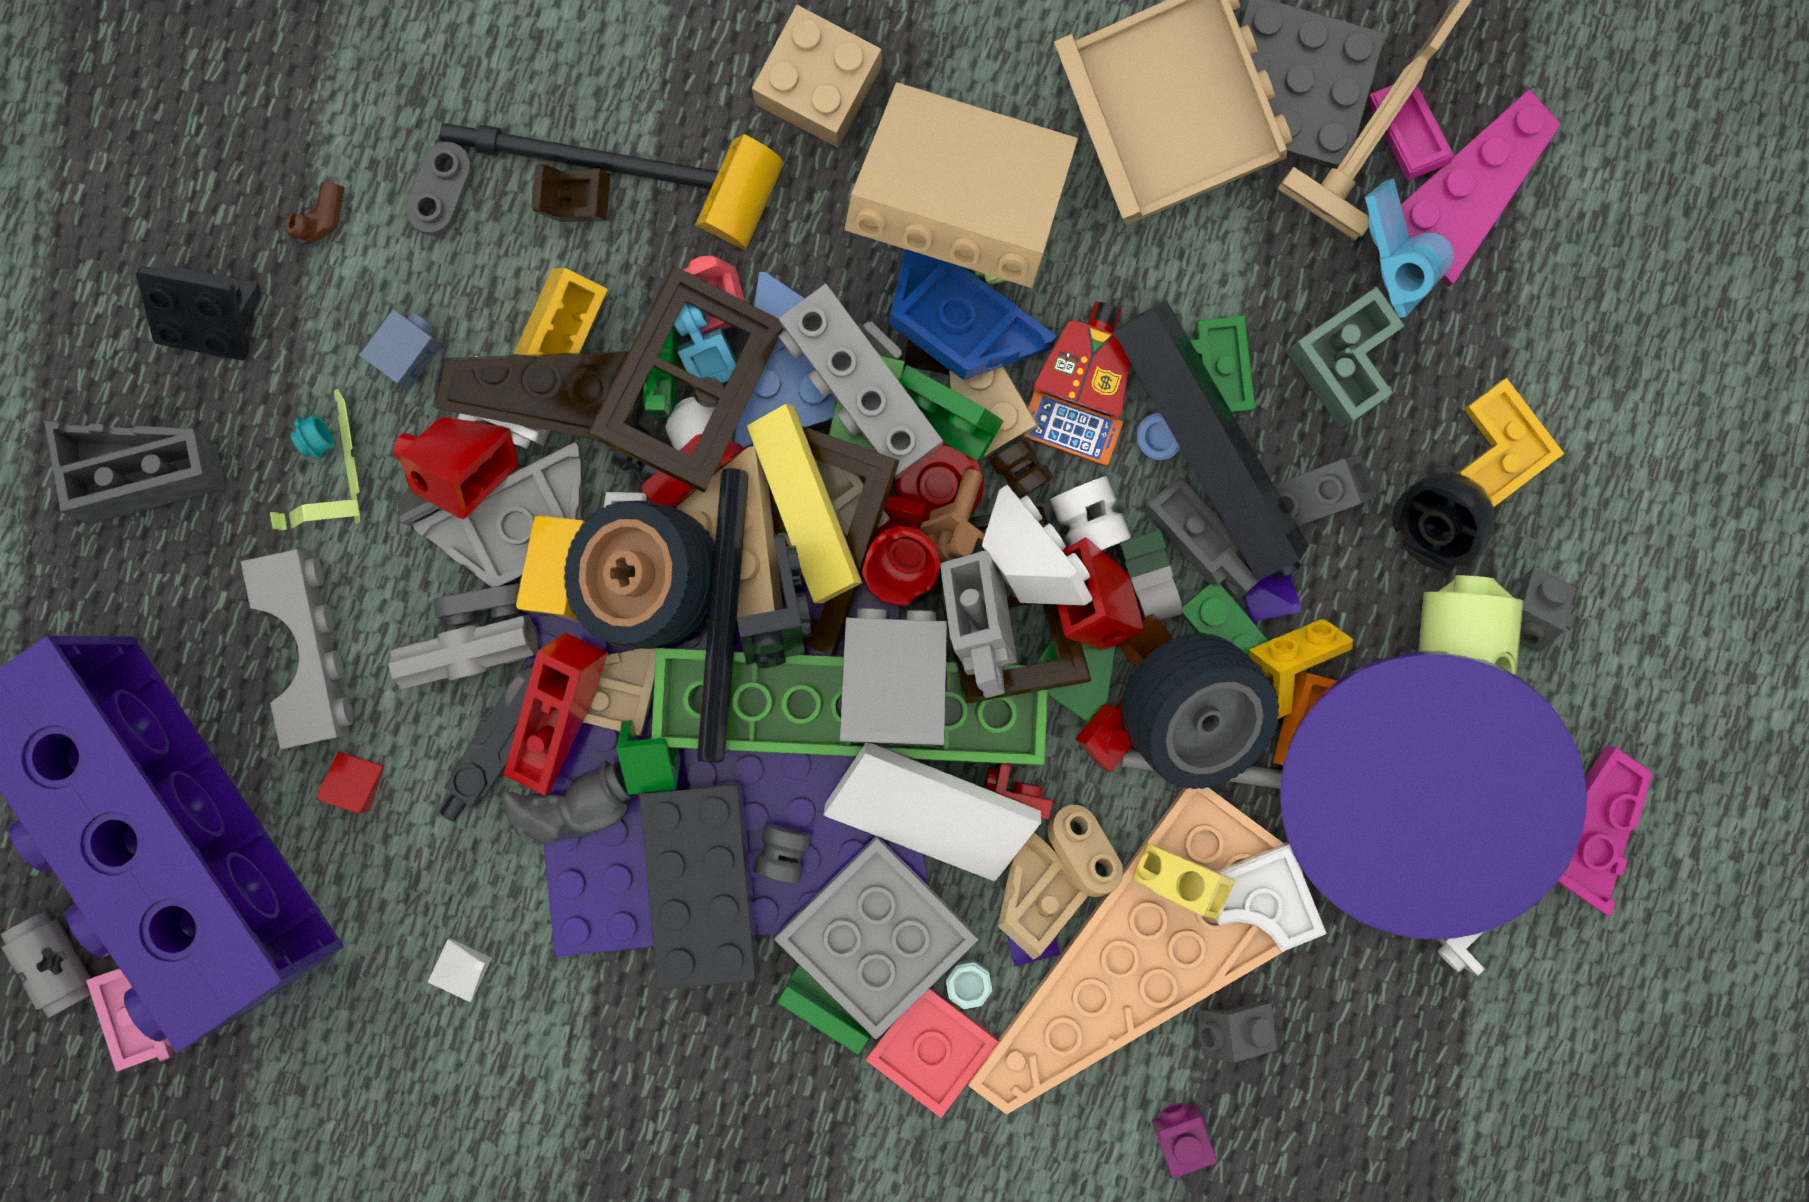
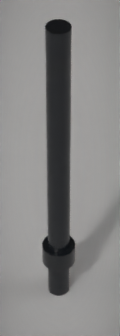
(491, 141)

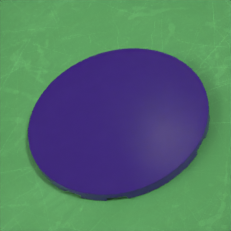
(1433, 795)

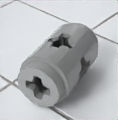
(27, 946)

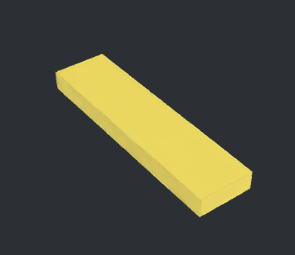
(804, 504)

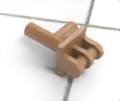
(950, 523)

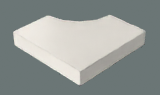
(1274, 897)

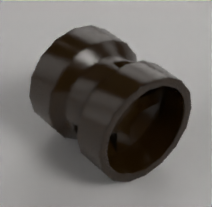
(1016, 459)

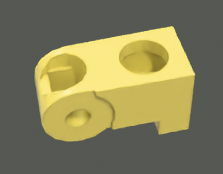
(1183, 881)

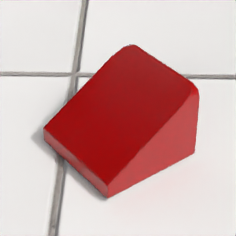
(350, 783)

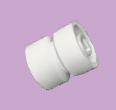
(1106, 528)

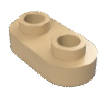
(1082, 851)

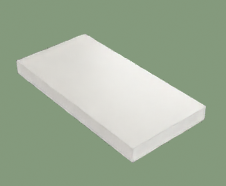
(931, 812)

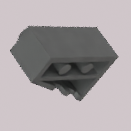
(127, 470)

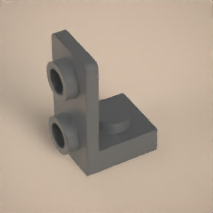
(1327, 489)

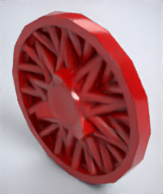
(940, 476)

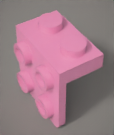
(125, 1041)

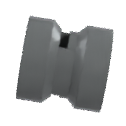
(782, 853)

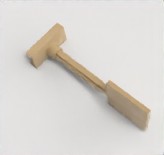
(1328, 198)

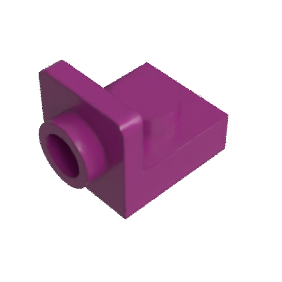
(1183, 1139)

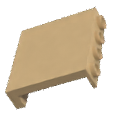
(1174, 103)
(961, 184)

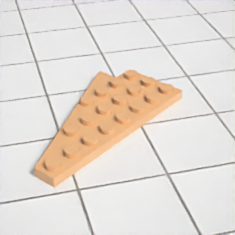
(1132, 961)

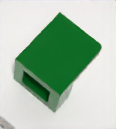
(646, 763)

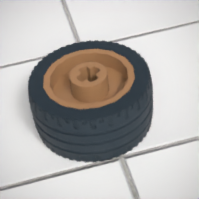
(640, 575)

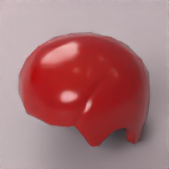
(901, 565)

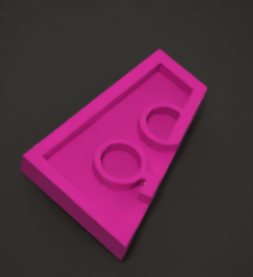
(1613, 808)

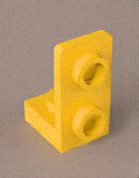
(1297, 652)

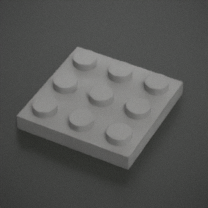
(876, 937)

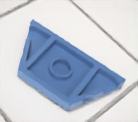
(783, 377)

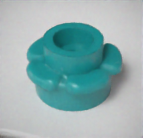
(312, 437)

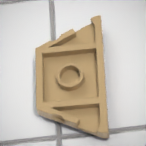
(759, 569)

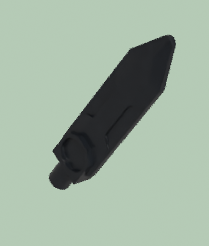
(487, 752)

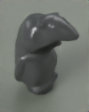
(590, 805)

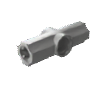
(464, 652)

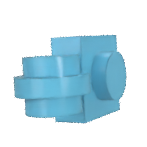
(705, 354)

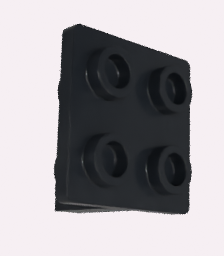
(198, 309)

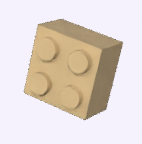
(817, 76)

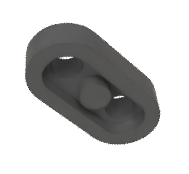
(443, 188)
(461, 608)

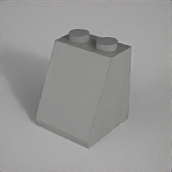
(894, 678)

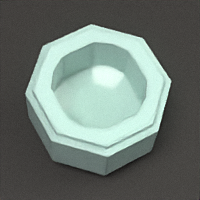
(968, 984)

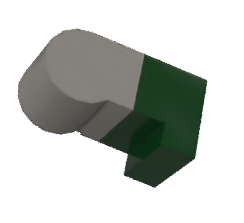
(1150, 575)

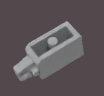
(979, 619)

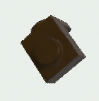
(571, 194)

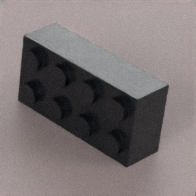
(700, 885)

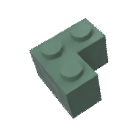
(1336, 361)

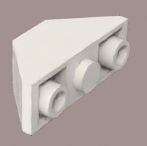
(1032, 555)

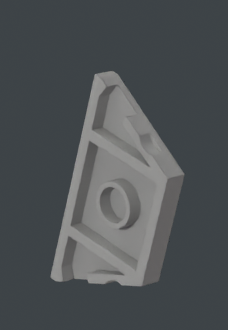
(498, 531)

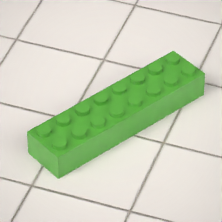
(800, 712)

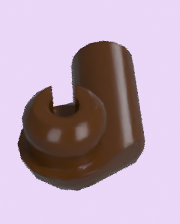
(320, 221)

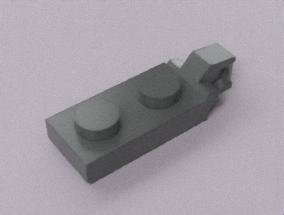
(1201, 537)

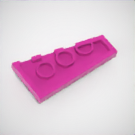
(1480, 181)

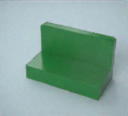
(817, 1007)

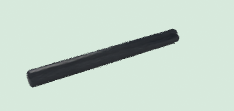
(722, 615)

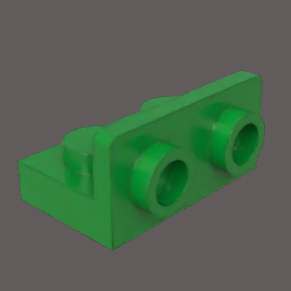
(953, 416)

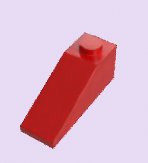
(553, 709)

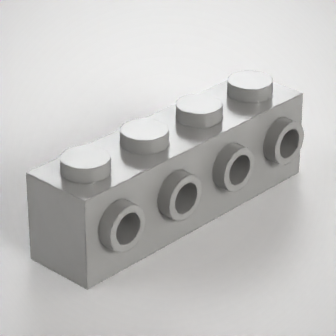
(858, 380)

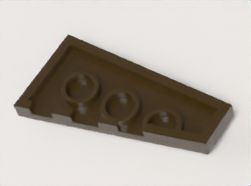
(531, 390)

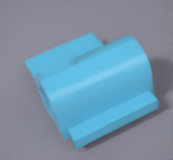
(1404, 258)

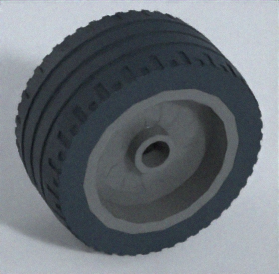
(1199, 710)

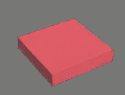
(932, 1051)

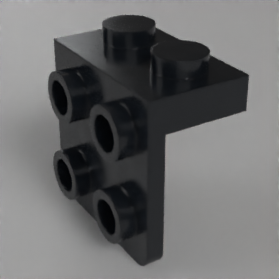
(779, 633)

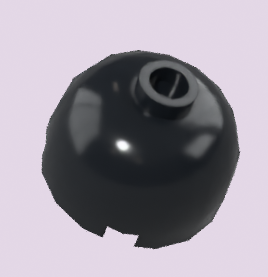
(1445, 520)

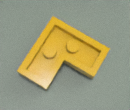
(1517, 442)

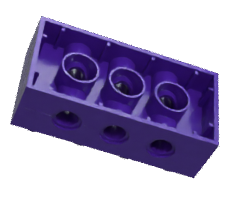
(149, 839)

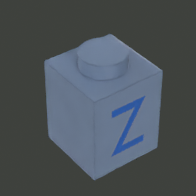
(402, 347)

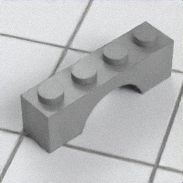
(313, 703)

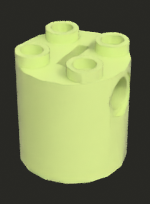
(1473, 620)

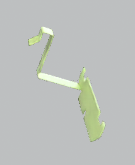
(334, 509)

